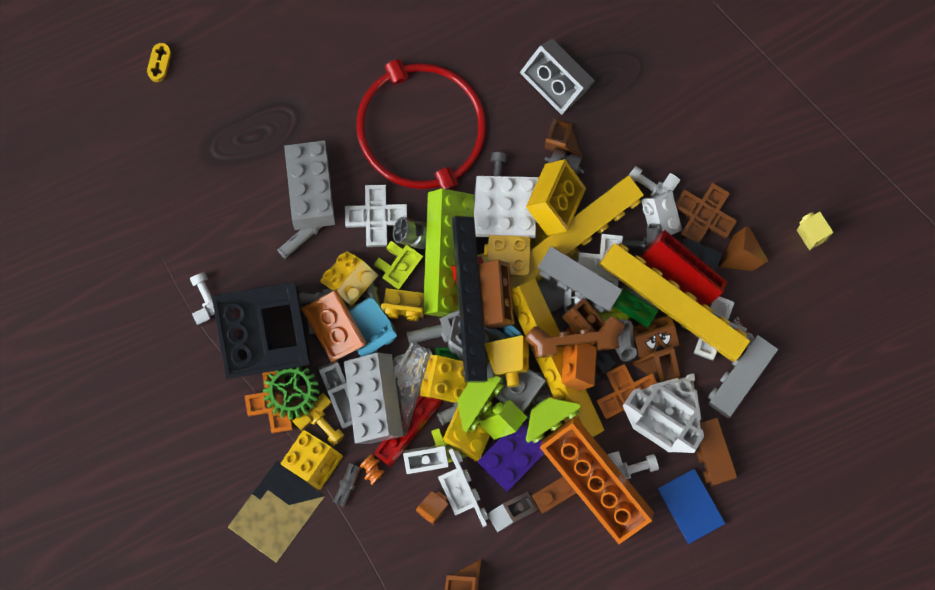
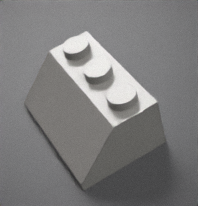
(556, 76)

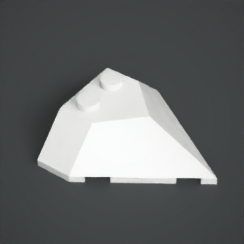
(667, 414)

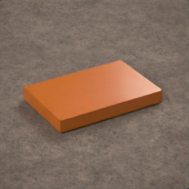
(334, 325)

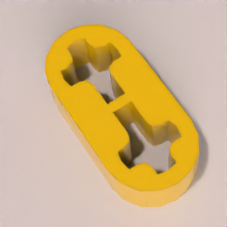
(154, 62)

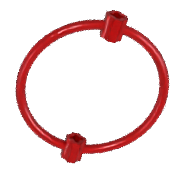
(398, 74)

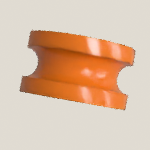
(369, 463)
(374, 475)

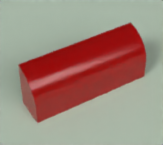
(684, 268)

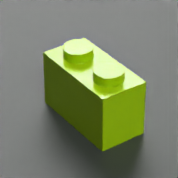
(502, 419)

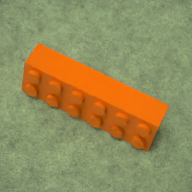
(597, 480)

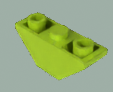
(477, 400)
(548, 416)

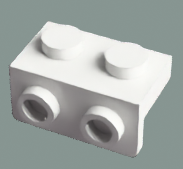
(662, 211)

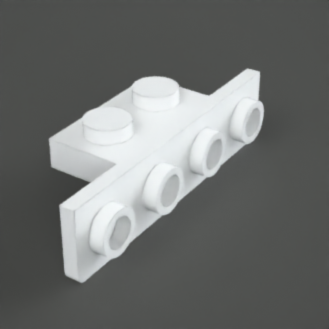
(459, 491)

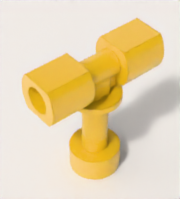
(316, 416)

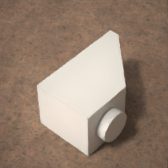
(425, 459)

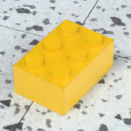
(556, 197)

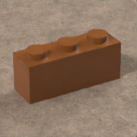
(496, 294)
(715, 454)

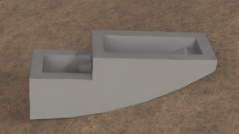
(337, 390)

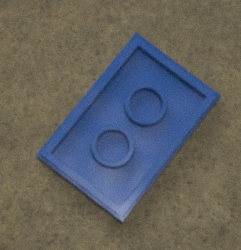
(691, 506)

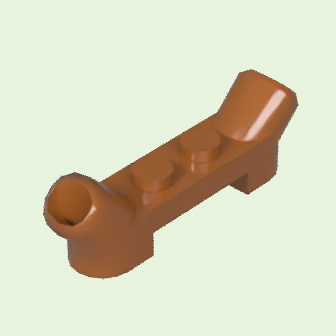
(605, 338)

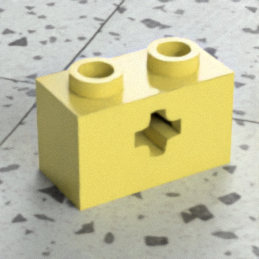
(814, 230)

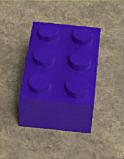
(511, 458)

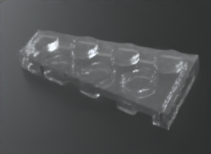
(409, 381)

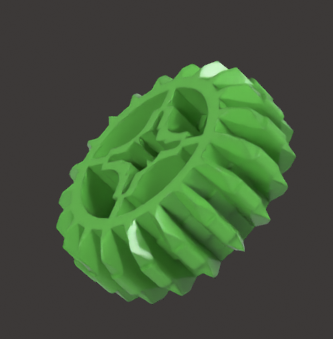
(294, 382)

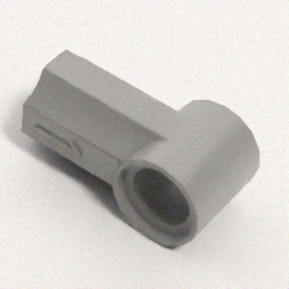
(626, 342)

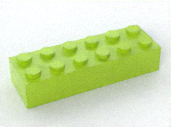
(439, 284)

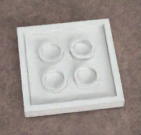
(502, 206)

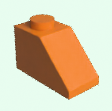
(432, 506)

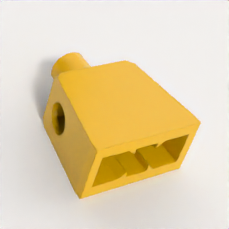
(509, 358)

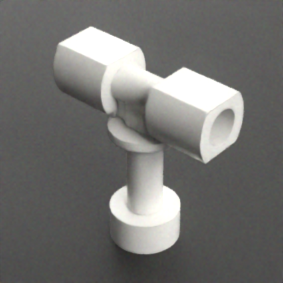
(668, 185)
(204, 314)
(650, 463)

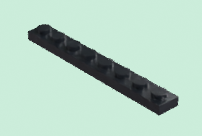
(469, 299)

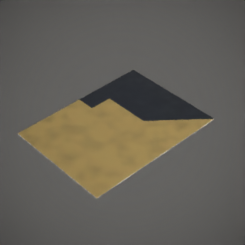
(276, 511)

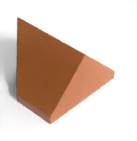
(562, 137)
(743, 252)
(660, 363)
(464, 579)

